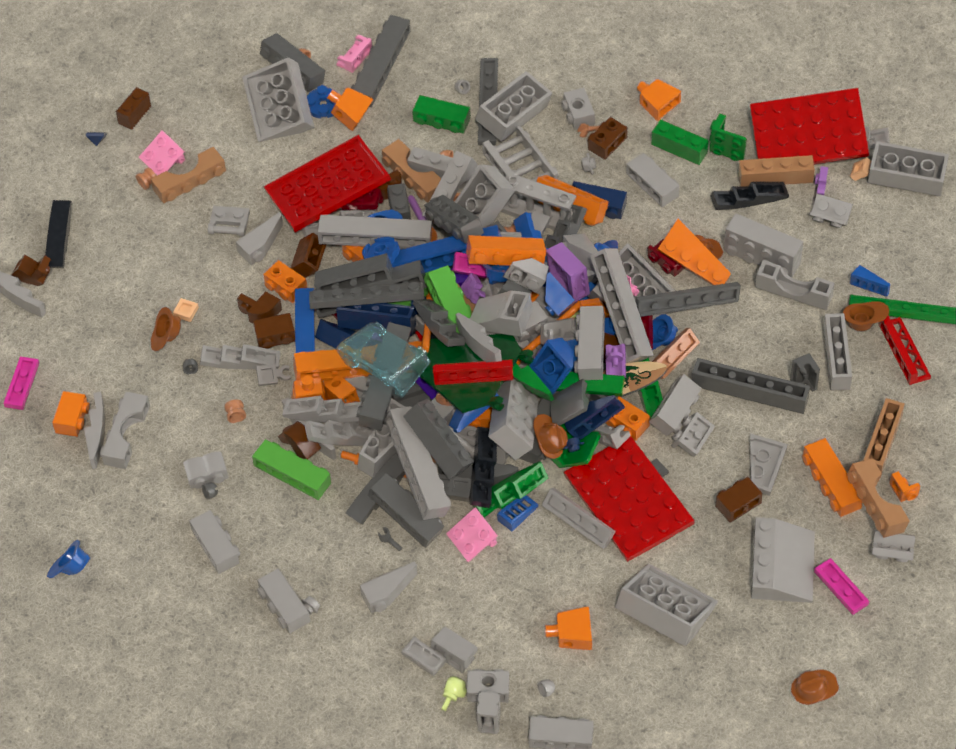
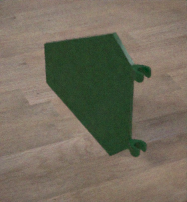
(472, 395)

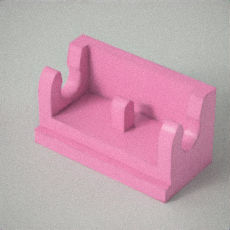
(356, 54)

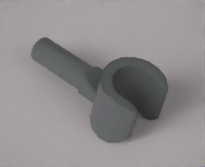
(387, 538)

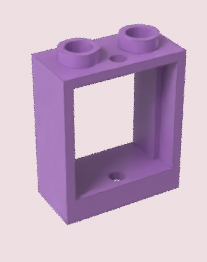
(568, 271)

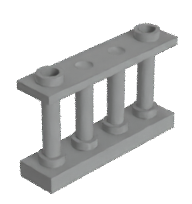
(492, 155)
(539, 192)

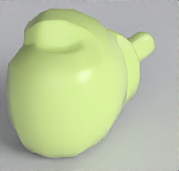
(453, 689)

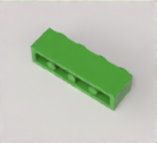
(446, 292)
(292, 469)

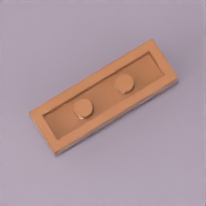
(677, 350)

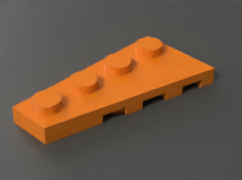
(690, 253)

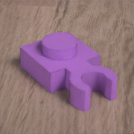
(820, 179)
(472, 288)

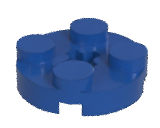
(314, 99)
(381, 246)

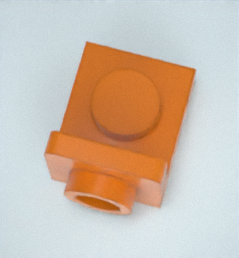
(902, 488)

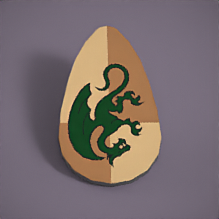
(641, 375)

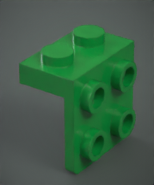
(725, 142)
(581, 456)

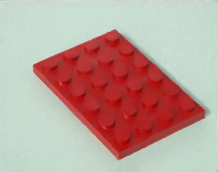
(816, 125)
(327, 183)
(629, 498)

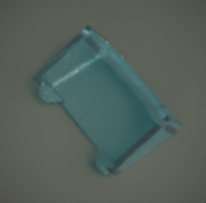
(384, 356)

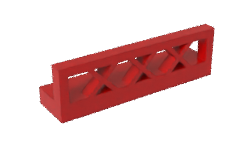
(901, 353)
(473, 372)

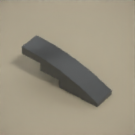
(568, 226)
(437, 321)
(363, 504)

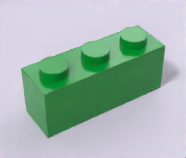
(441, 114)
(679, 142)

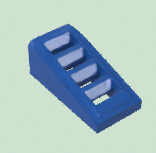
(869, 281)
(513, 523)

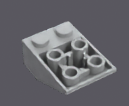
(504, 312)

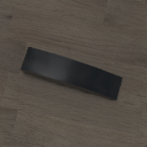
(747, 196)
(58, 232)
(483, 469)

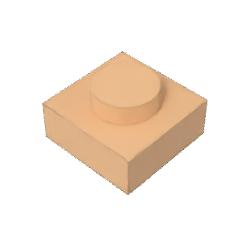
(861, 169)
(186, 309)

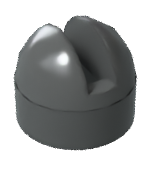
(186, 369)
(209, 490)

